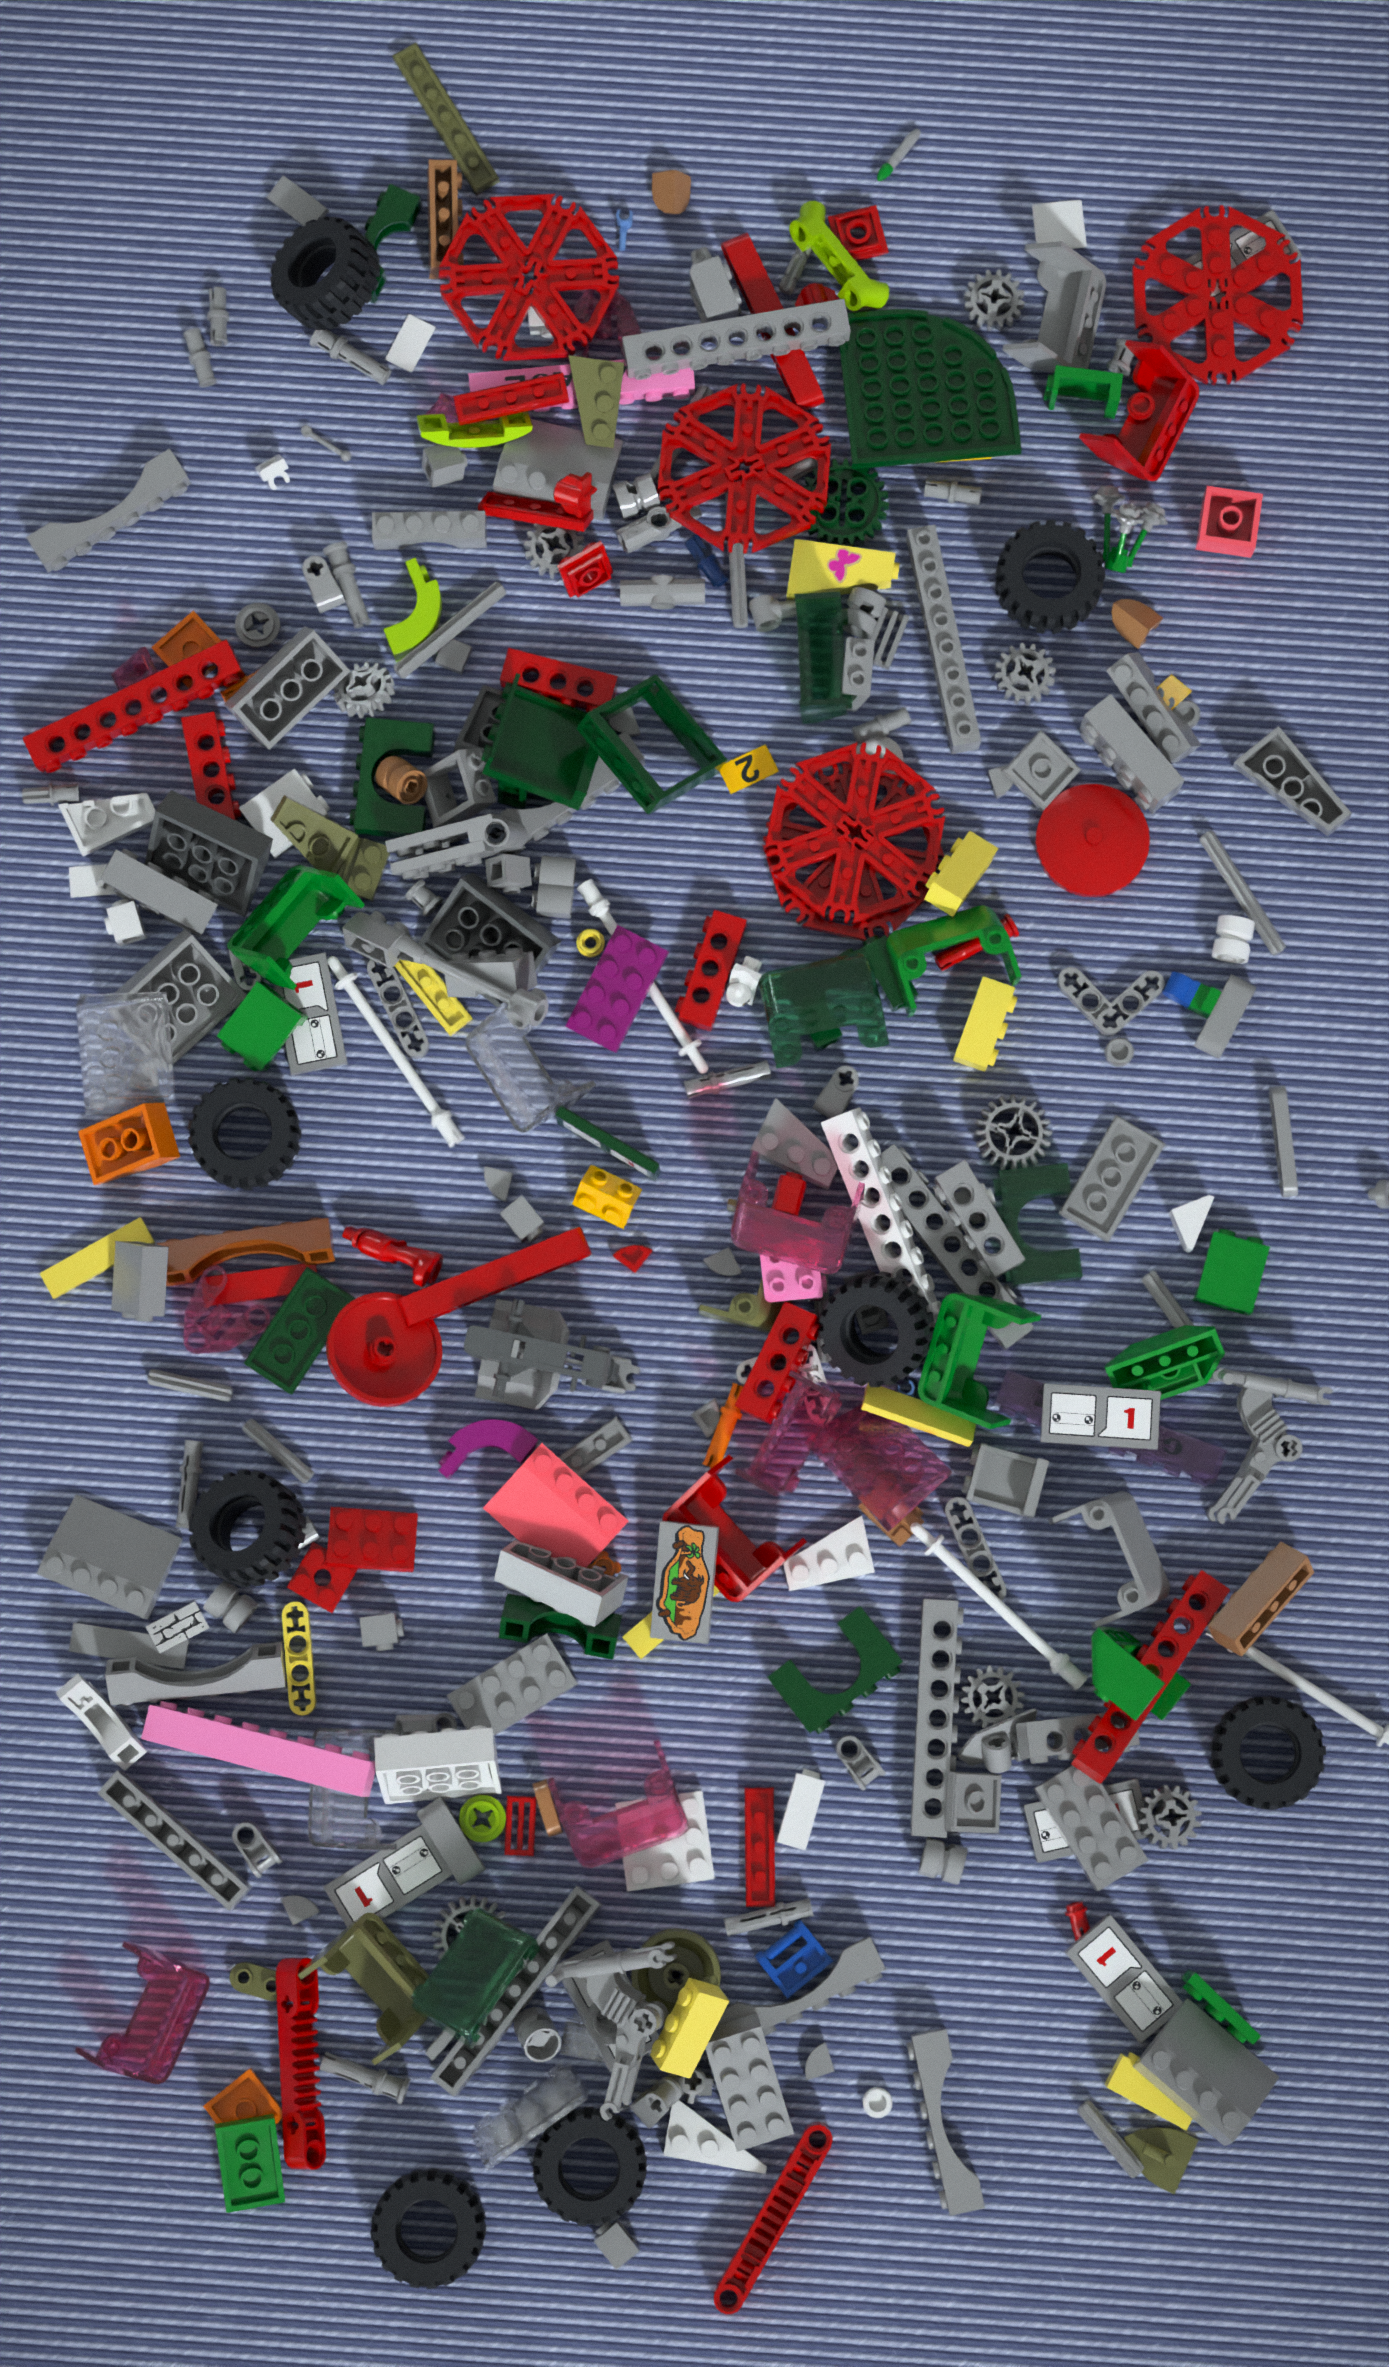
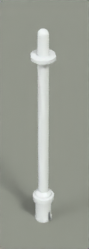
(600, 908)
(440, 1117)
(1059, 1662)
(1330, 1701)

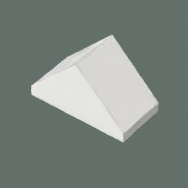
(1189, 1220)

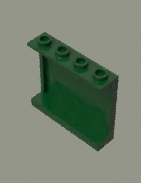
(539, 747)

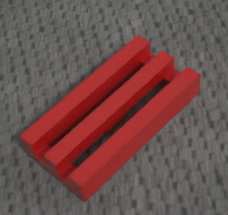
(532, 1823)

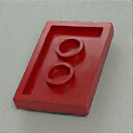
(372, 1539)

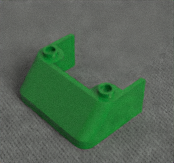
(287, 918)
(908, 945)
(955, 1351)
(1125, 1679)

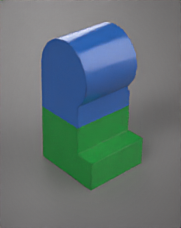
(1191, 994)

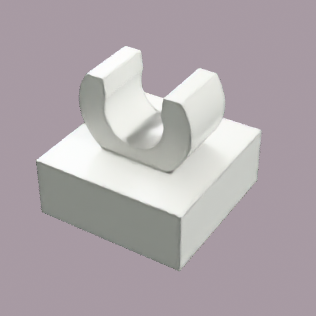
(271, 468)

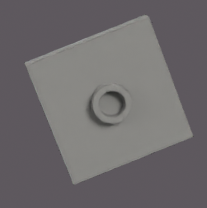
(1041, 770)
(973, 1802)

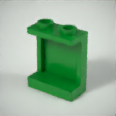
(1085, 385)
(260, 1026)
(1232, 1272)

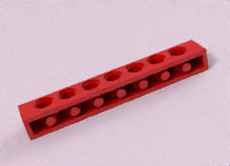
(169, 679)
(1210, 1595)

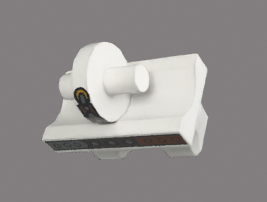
(744, 982)

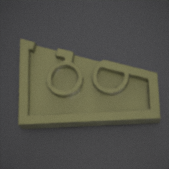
(598, 397)
(313, 834)

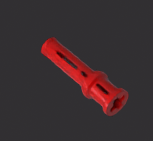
(969, 948)

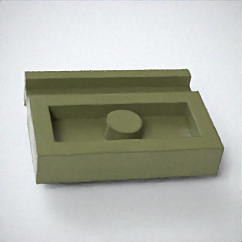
(364, 867)

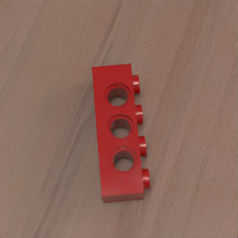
(548, 669)
(196, 730)
(704, 1014)
(775, 1347)

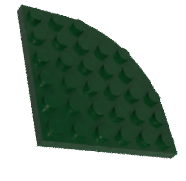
(924, 391)

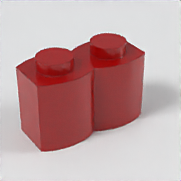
(789, 1193)

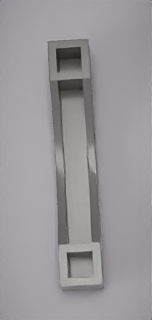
(60, 542)
(540, 819)
(137, 1681)
(855, 1964)
(960, 2184)

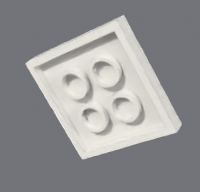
(677, 1860)

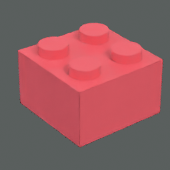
(1229, 521)

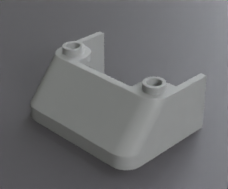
(1070, 310)
(1150, 1579)

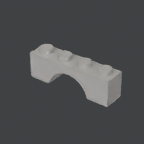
(403, 529)
(1163, 725)

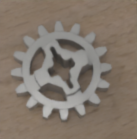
(1006, 302)
(543, 541)
(1019, 663)
(364, 690)
(981, 1688)
(1170, 1828)

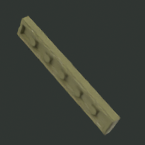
(446, 118)

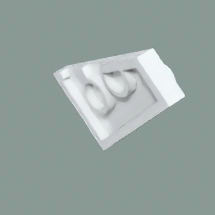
(108, 820)
(831, 1559)

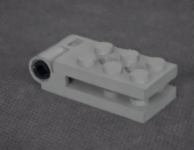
(487, 837)

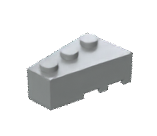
(507, 971)
(794, 1147)

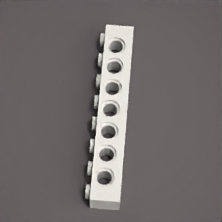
(889, 1204)

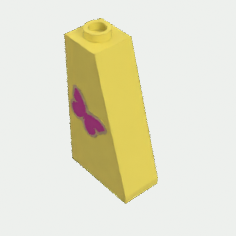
(838, 568)

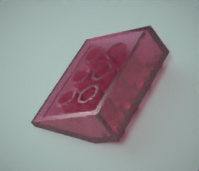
(879, 1463)

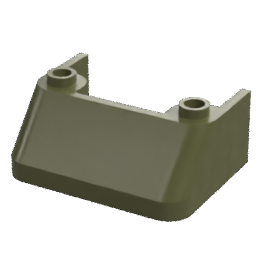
(745, 1308)
(383, 1972)

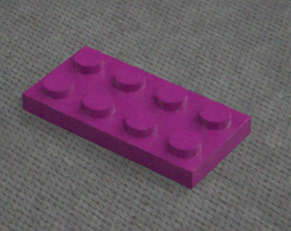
(617, 989)

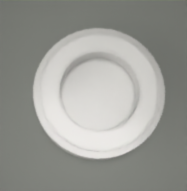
(877, 2102)

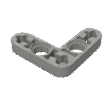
(1104, 1007)

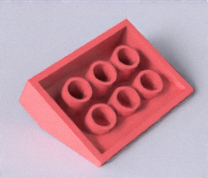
(555, 1509)

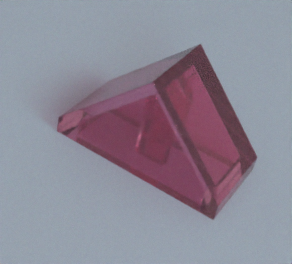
(135, 669)

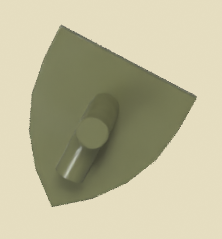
(1163, 2154)

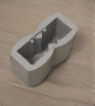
(555, 887)

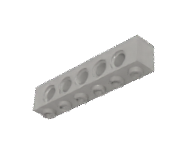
(174, 1839)

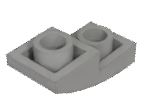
(296, 202)

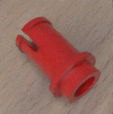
(1077, 1918)

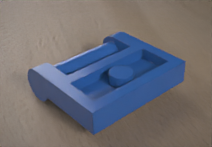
(800, 1966)

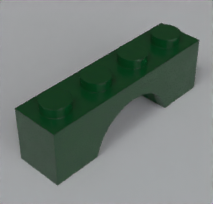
(395, 213)
(526, 1618)

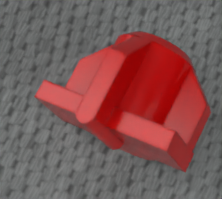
(814, 294)
(575, 494)

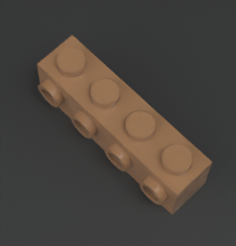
(443, 210)
(1260, 1598)

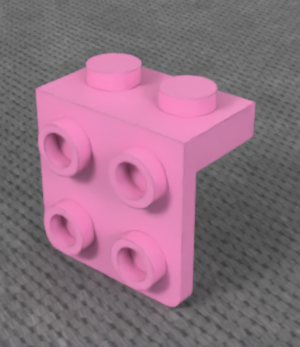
(790, 1282)

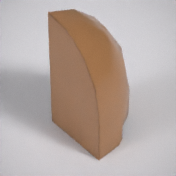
(671, 191)
(1134, 620)

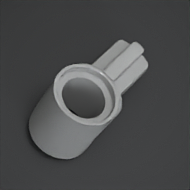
(769, 612)

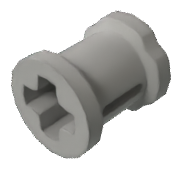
(1122, 359)
(423, 898)

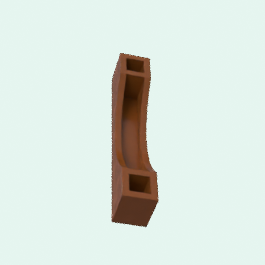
(304, 1241)

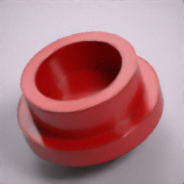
(1141, 406)

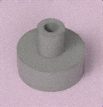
(1380, 1193)

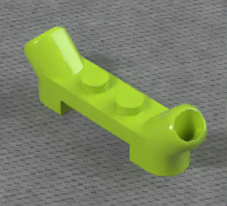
(813, 233)

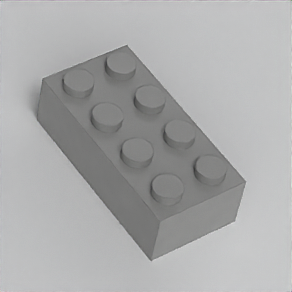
(287, 687)
(1130, 754)
(514, 1687)
(1090, 1826)
(747, 2083)

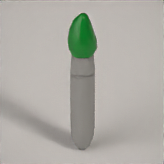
(887, 168)

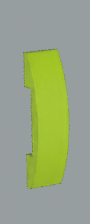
(475, 434)

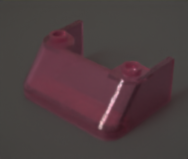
(788, 1236)
(792, 1435)
(628, 1828)
(159, 2022)

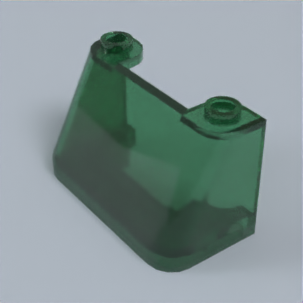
(473, 1975)

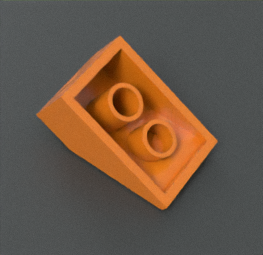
(129, 1143)

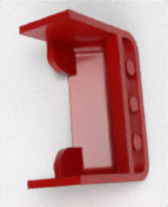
(1147, 444)
(738, 1561)

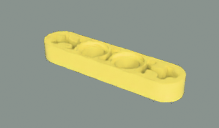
(302, 1658)

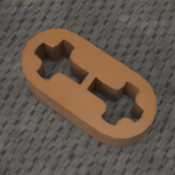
(547, 1808)

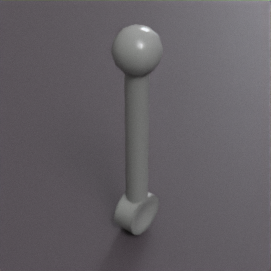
(306, 432)

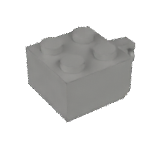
(712, 287)

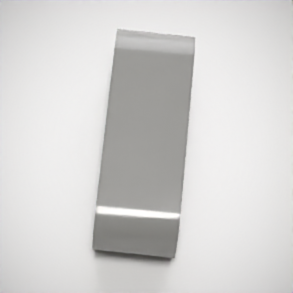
(1225, 1016)
(450, 1840)

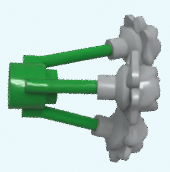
(1128, 516)

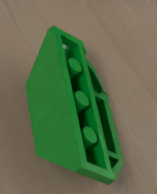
(1168, 1361)

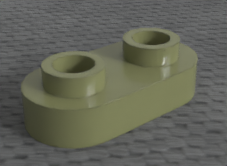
(258, 1980)

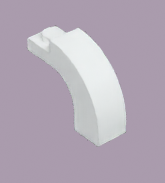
(102, 1720)

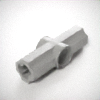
(644, 532)
(662, 592)

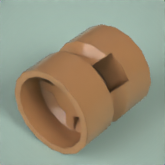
(401, 780)

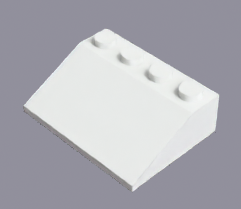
(437, 1765)

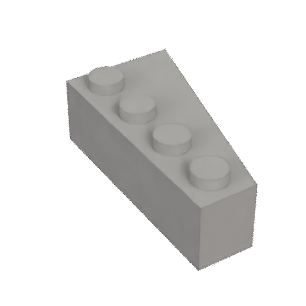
(1292, 780)
(157, 892)
(560, 1582)

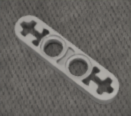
(395, 1008)
(1283, 1141)
(980, 1548)

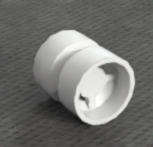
(1233, 935)

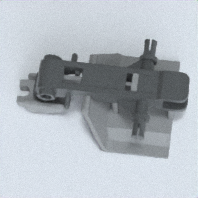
(527, 1354)

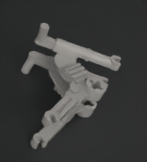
(1265, 1429)
(623, 2006)

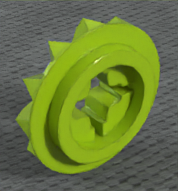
(468, 1817)

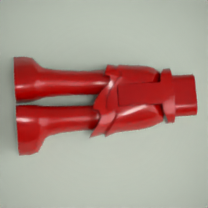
(379, 1246)

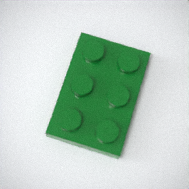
(1219, 2008)
(249, 2163)

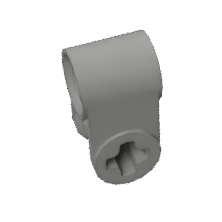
(322, 587)
(834, 1097)
(859, 1762)
(256, 1849)
(656, 2101)

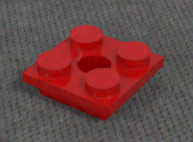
(866, 218)
(585, 569)
(304, 1581)

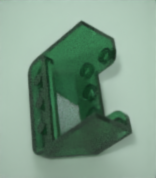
(819, 999)

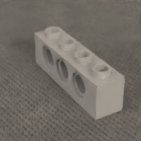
(962, 1178)
(1033, 1737)

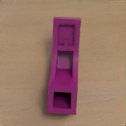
(487, 1433)

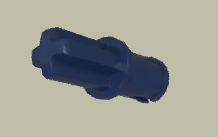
(706, 561)

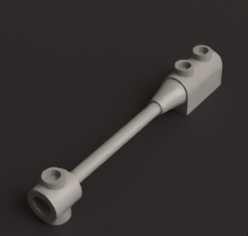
(388, 944)

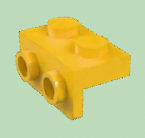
(606, 1196)

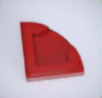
(633, 1256)

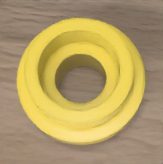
(590, 934)

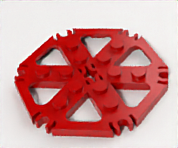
(513, 256)
(1240, 281)
(747, 449)
(860, 807)
(820, 880)

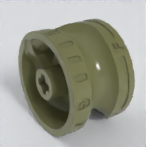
(694, 1960)

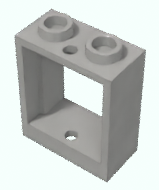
(439, 792)

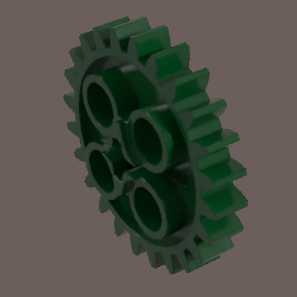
(869, 505)

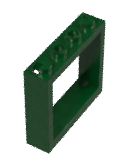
(626, 765)

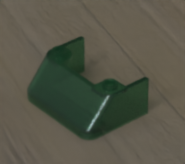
(821, 656)

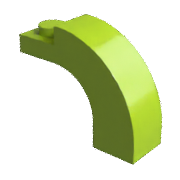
(424, 619)

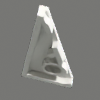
(699, 2141)

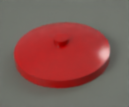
(1092, 840)
(378, 1355)

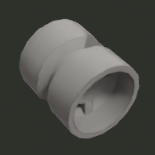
(636, 496)
(862, 611)
(227, 1603)
(942, 1860)
(537, 2034)

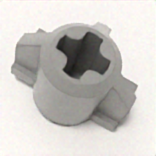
(698, 2084)

